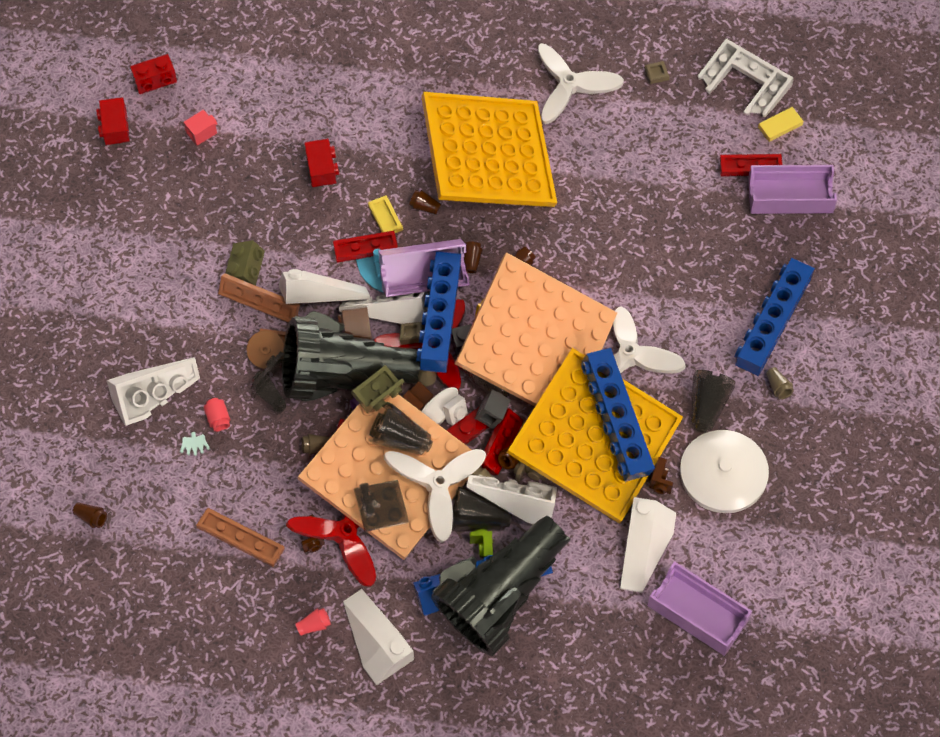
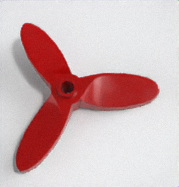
(452, 376)
(345, 534)

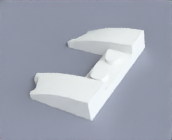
(730, 56)

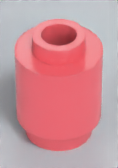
(217, 414)

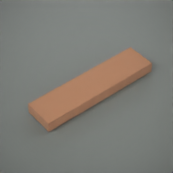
(257, 298)
(240, 537)

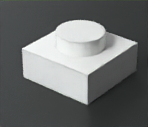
(455, 410)

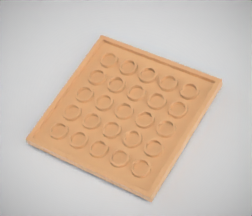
(529, 330)
(353, 460)

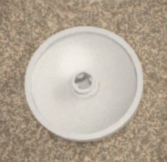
(724, 471)

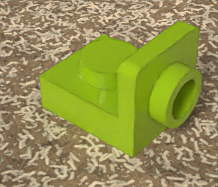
(484, 539)

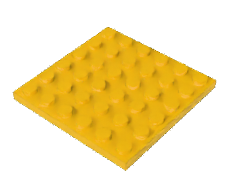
(488, 150)
(569, 444)

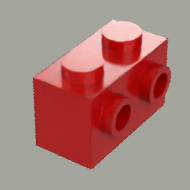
(153, 74)
(113, 120)
(320, 162)

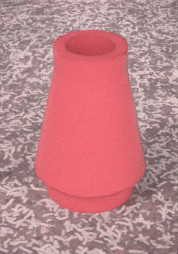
(315, 621)

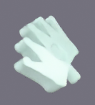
(194, 443)

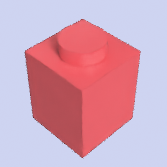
(200, 127)

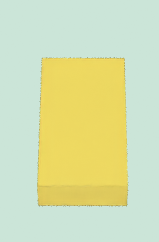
(780, 124)
(385, 215)

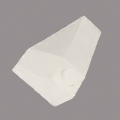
(308, 287)
(395, 309)
(143, 390)
(525, 501)
(648, 537)
(377, 640)

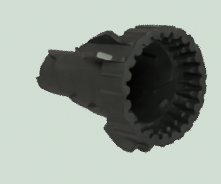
(324, 359)
(486, 597)

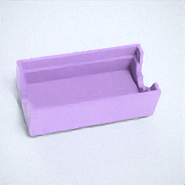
(791, 189)
(408, 268)
(699, 608)

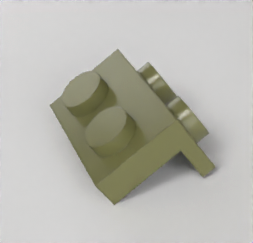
(245, 261)
(377, 389)

